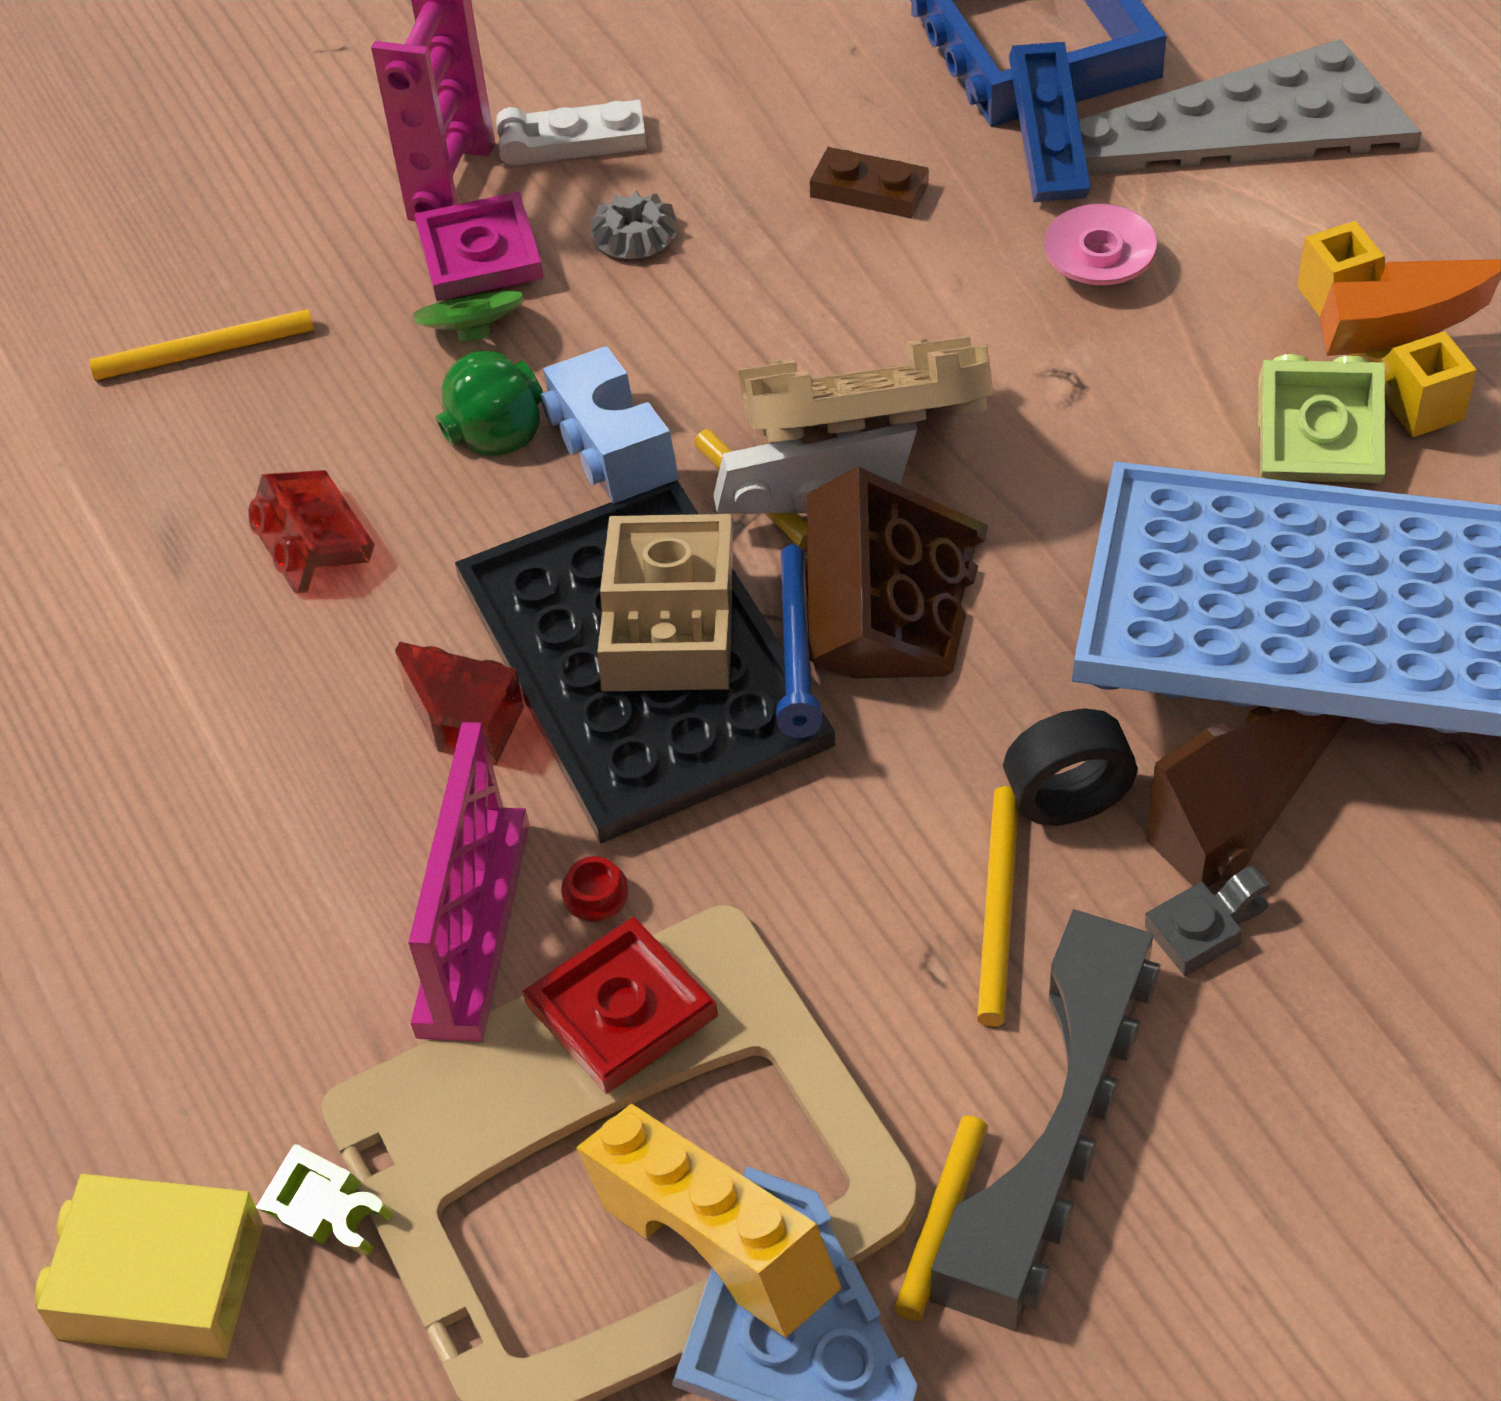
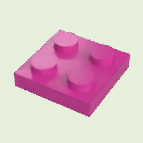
(478, 246)

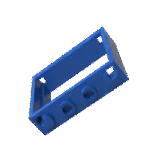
(1127, 60)

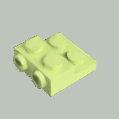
(1322, 419)

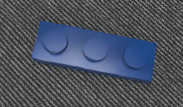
(1049, 122)

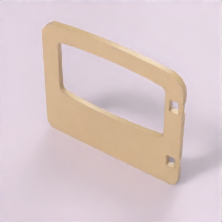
(478, 1107)

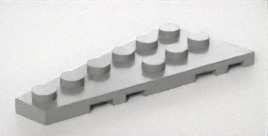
(1254, 115)

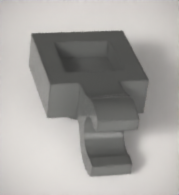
(1203, 926)

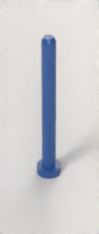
(798, 712)

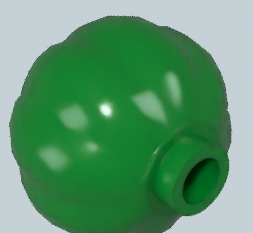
(489, 404)

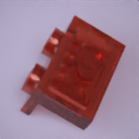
(307, 525)

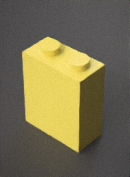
(150, 1265)

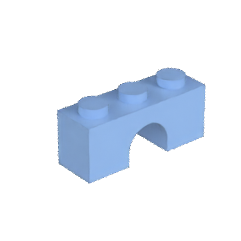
(617, 443)

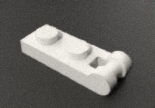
(570, 132)

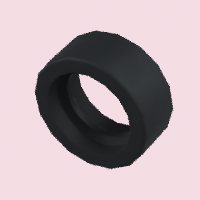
(1059, 743)

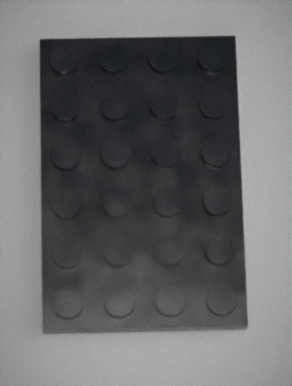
(628, 751)

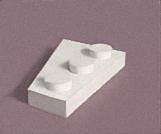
(783, 472)

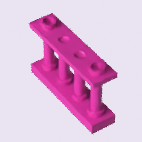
(434, 101)

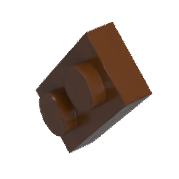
(869, 182)

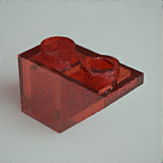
(459, 690)

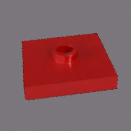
(620, 1004)

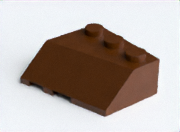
(886, 578)

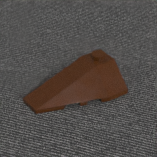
(1229, 787)

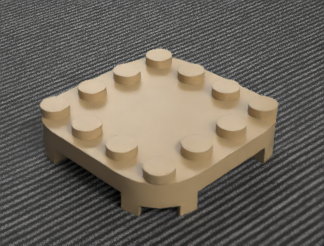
(937, 375)

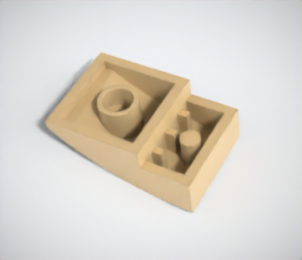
(666, 603)

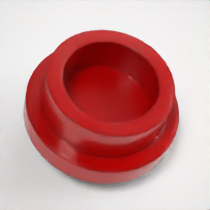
(594, 889)

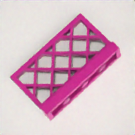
(466, 897)

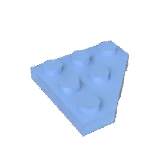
(829, 1357)

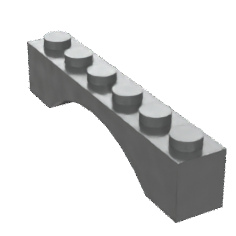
(1000, 1235)

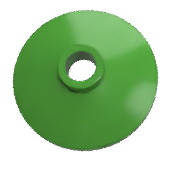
(470, 313)

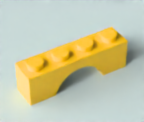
(1425, 379)
(751, 1239)

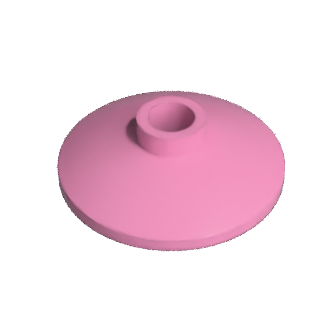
(1100, 244)

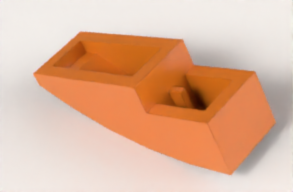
(1406, 303)

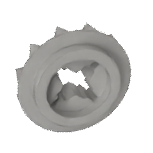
(637, 238)

